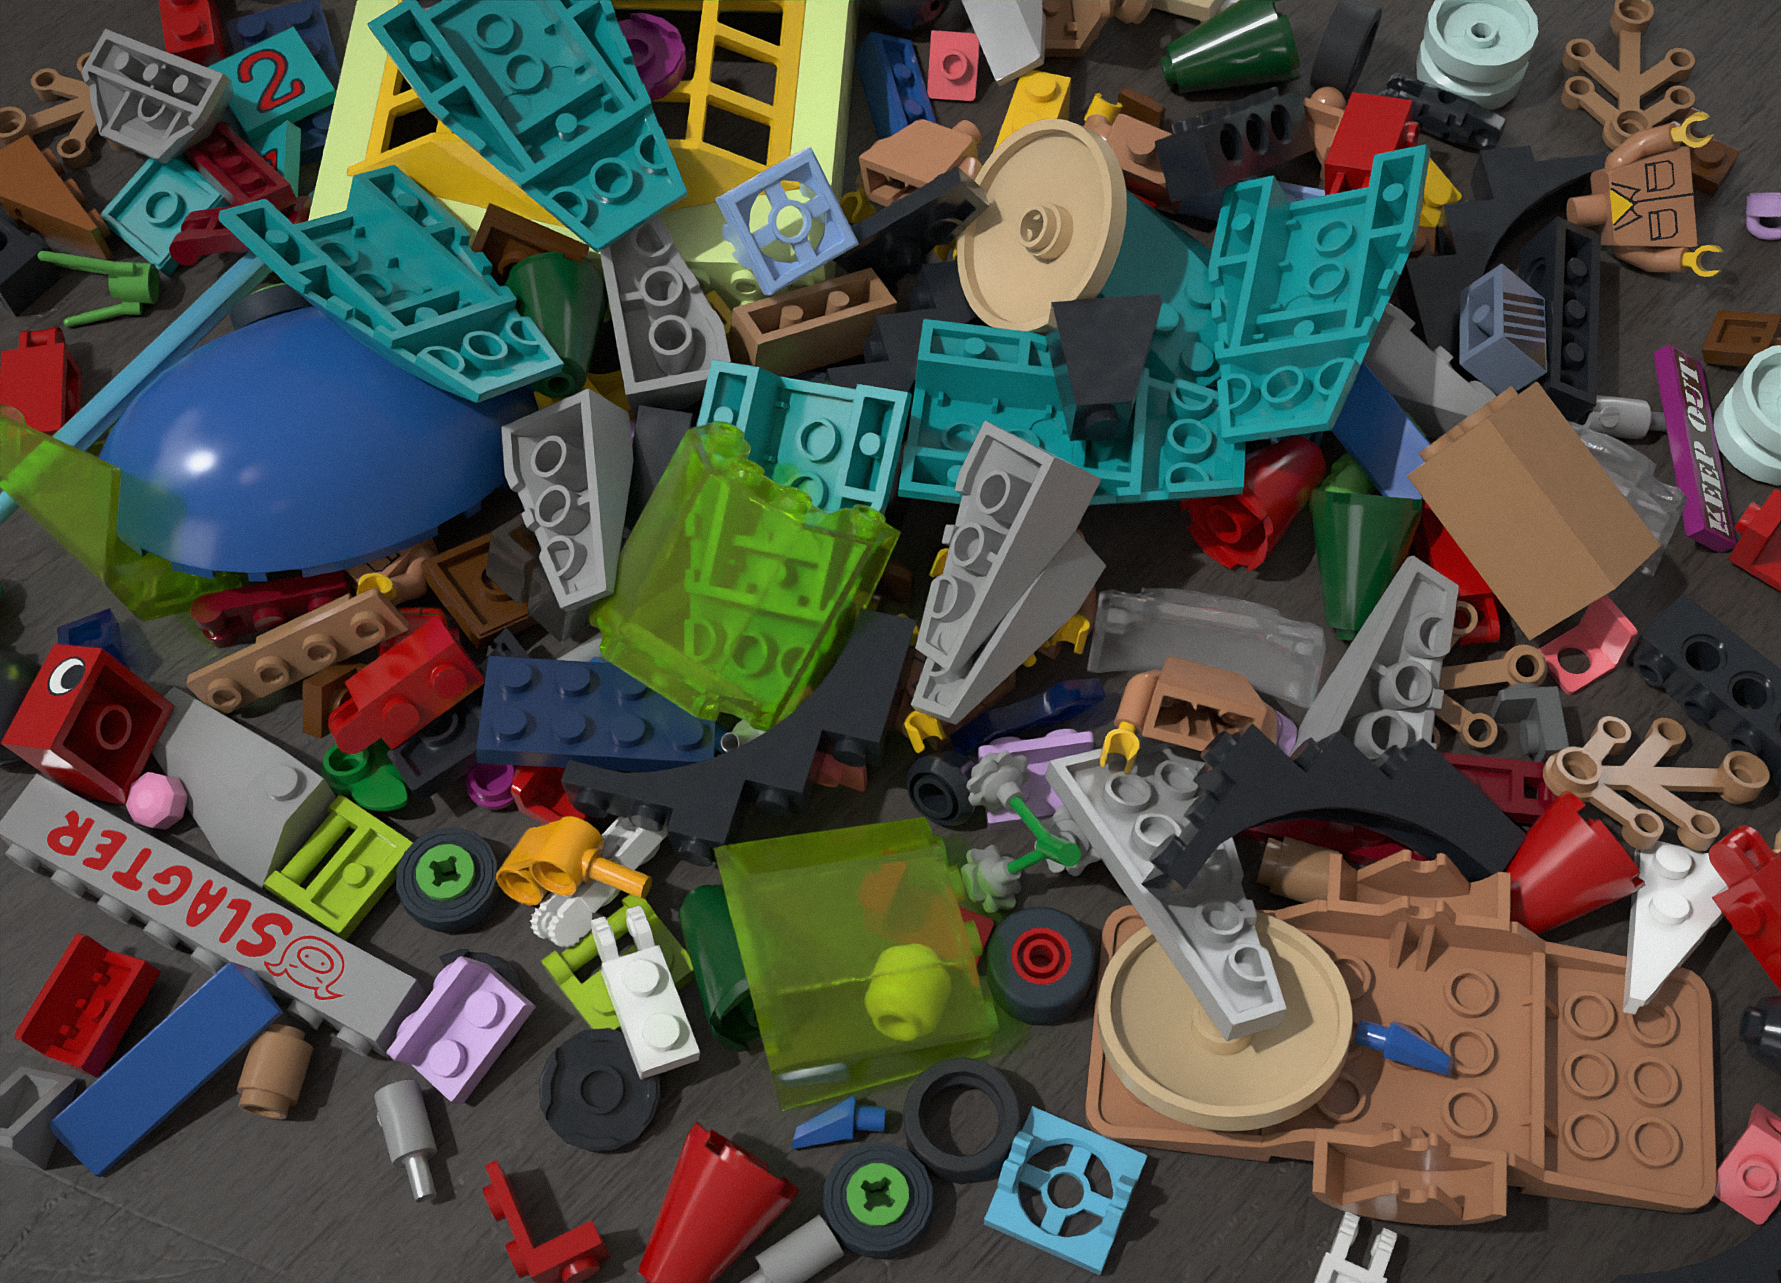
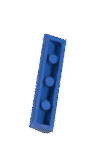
(892, 83)
(1380, 436)
(166, 1068)

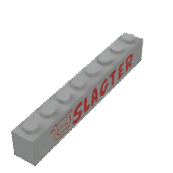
(209, 914)

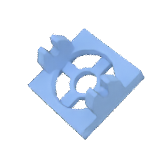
(823, 206)

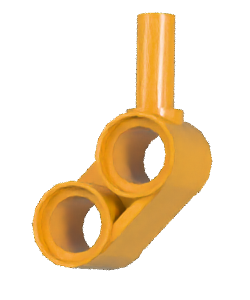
(559, 860)

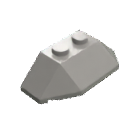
(152, 97)

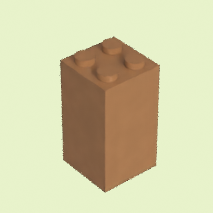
(1532, 509)

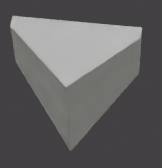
(27, 1106)

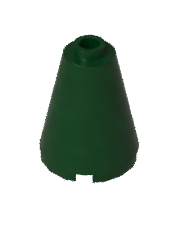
(1234, 49)
(567, 307)
(1360, 551)
(718, 967)

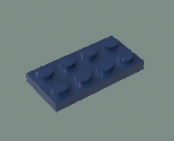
(312, 27)
(584, 714)

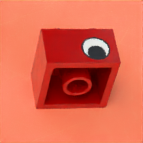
(88, 723)

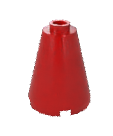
(1252, 524)
(1567, 868)
(712, 1210)

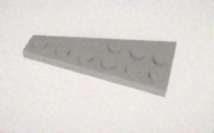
(1207, 925)

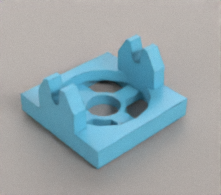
(1009, 1217)

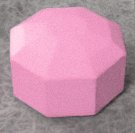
(156, 800)

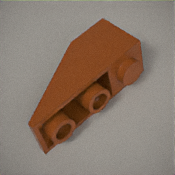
(46, 204)

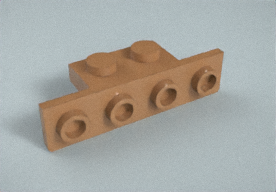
(298, 650)

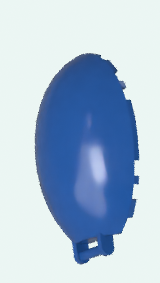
(299, 453)

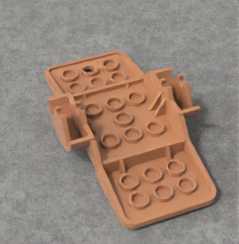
(1545, 1075)

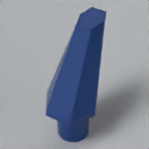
(1404, 1046)
(839, 1123)

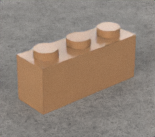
(809, 324)

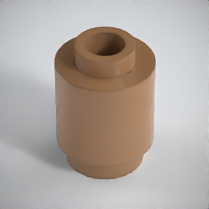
(1295, 869)
(274, 1072)

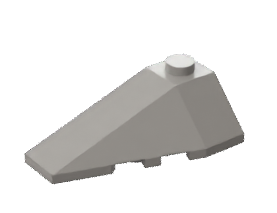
(1009, 35)
(660, 320)
(1420, 377)
(574, 483)
(1009, 525)
(1031, 621)
(1392, 670)
(241, 788)

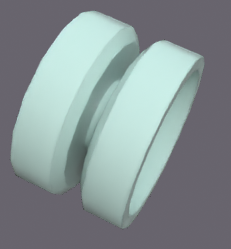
(1478, 48)
(1750, 419)

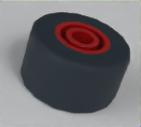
(1040, 987)

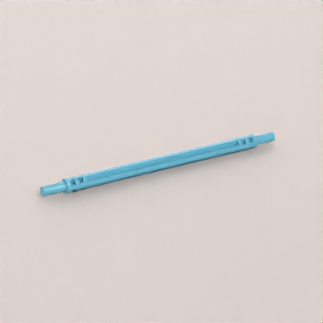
(166, 349)

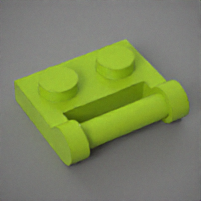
(351, 879)
(592, 996)

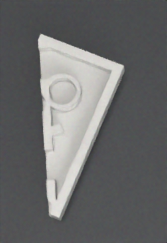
(1667, 917)

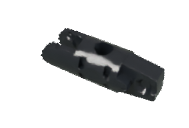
(1447, 113)

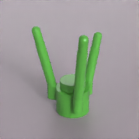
(129, 281)

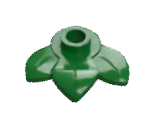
(366, 776)

